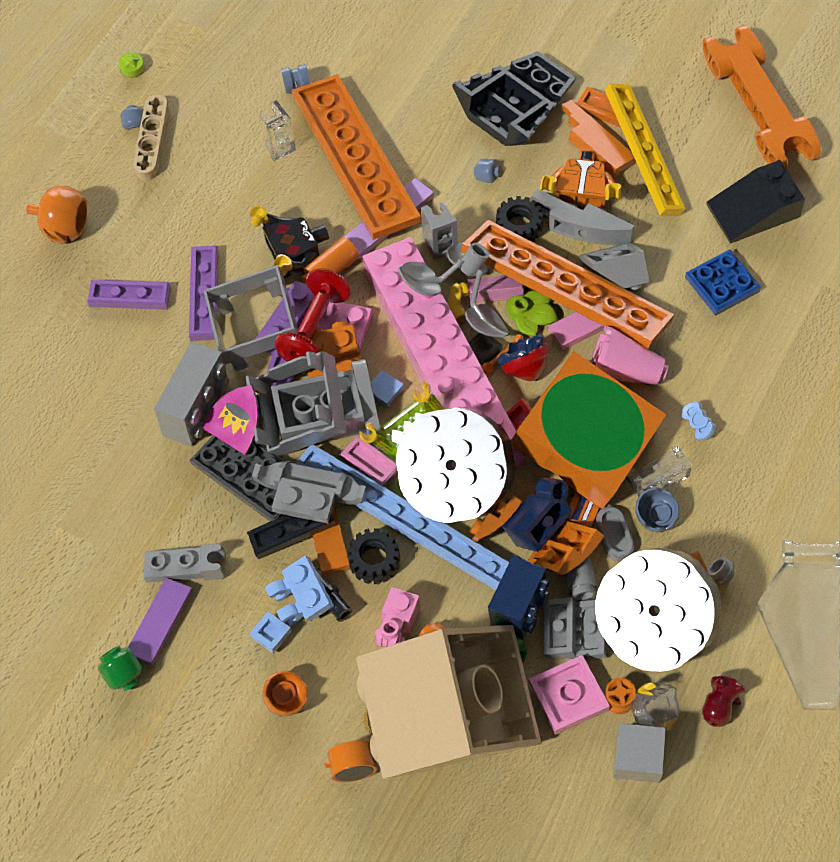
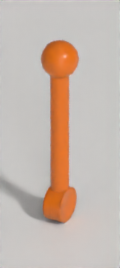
(488, 367)

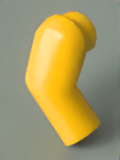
(455, 299)

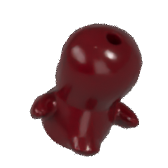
(719, 703)

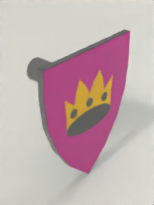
(234, 418)

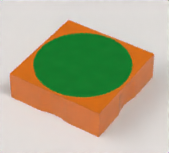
(587, 429)

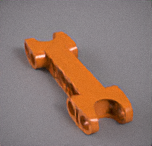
(743, 67)

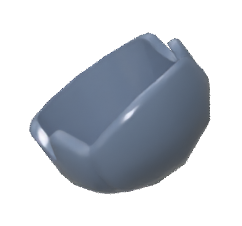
(657, 509)

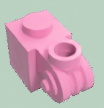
(397, 617)

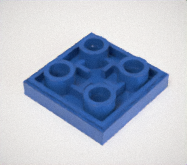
(722, 282)

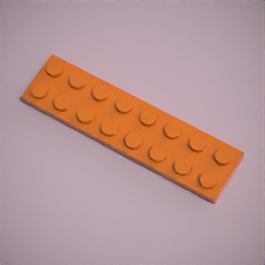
(356, 157)
(570, 284)

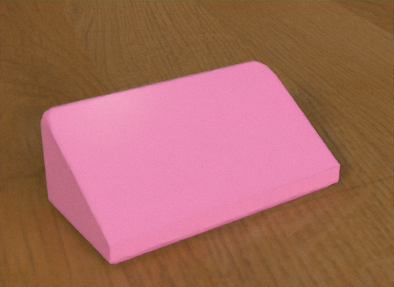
(495, 288)

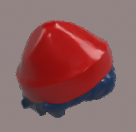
(526, 358)

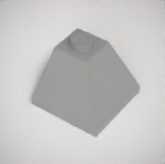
(621, 264)

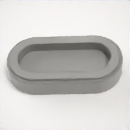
(617, 536)

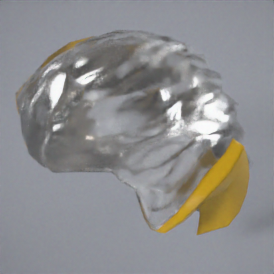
(656, 705)

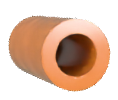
(335, 258)

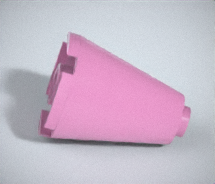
(627, 359)

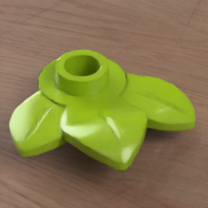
(534, 312)

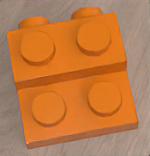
(339, 342)

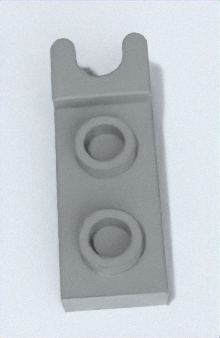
(184, 563)

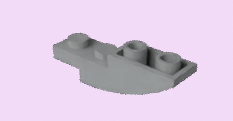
(586, 225)

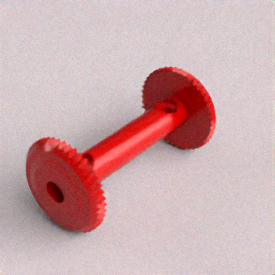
(328, 288)

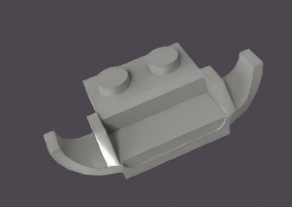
(307, 490)

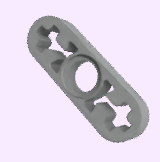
(365, 394)

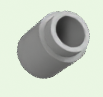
(582, 581)

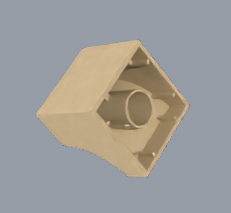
(446, 699)

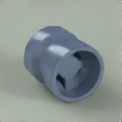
(295, 77)

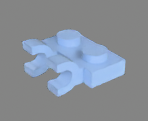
(307, 589)

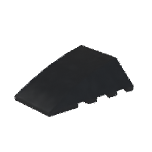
(514, 98)

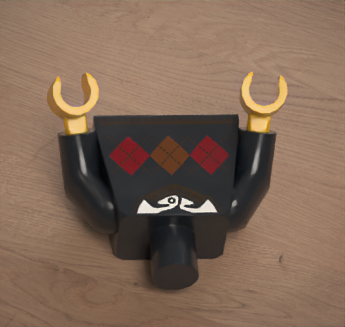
(289, 240)

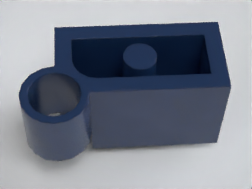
(539, 515)

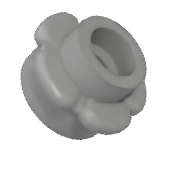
(721, 570)

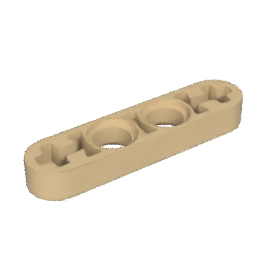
(151, 137)

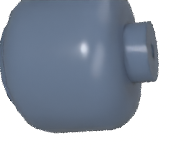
(131, 117)
(487, 170)

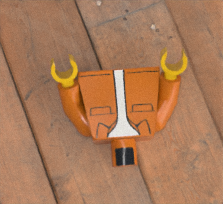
(582, 182)

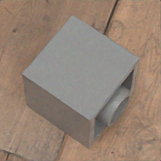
(639, 753)

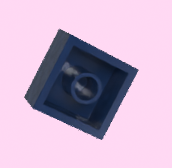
(519, 596)

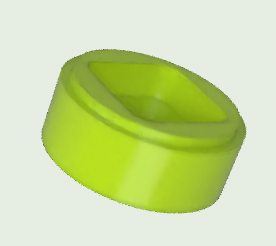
(131, 64)

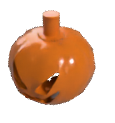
(60, 214)

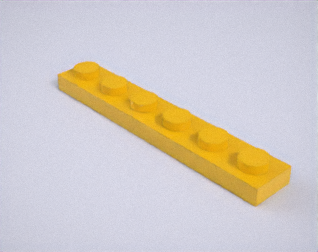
(645, 150)

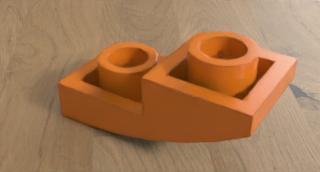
(489, 524)

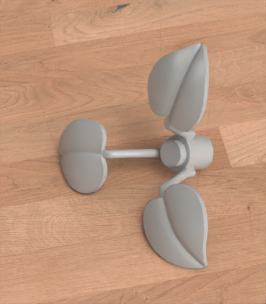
(424, 281)

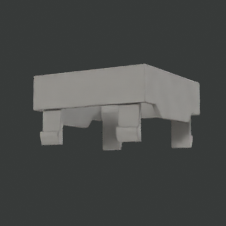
(220, 295)
(334, 415)

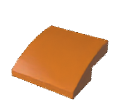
(568, 548)

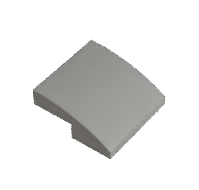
(572, 630)

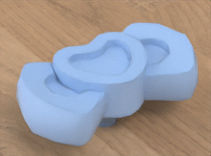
(699, 420)

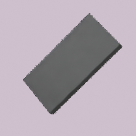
(235, 471)

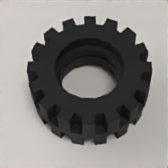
(521, 208)
(370, 541)

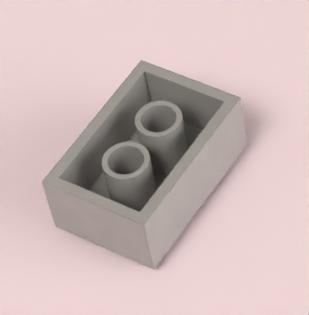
(191, 394)
(296, 406)

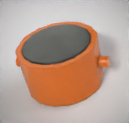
(351, 761)

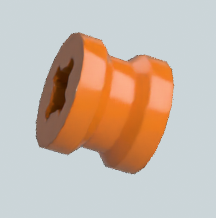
(620, 688)

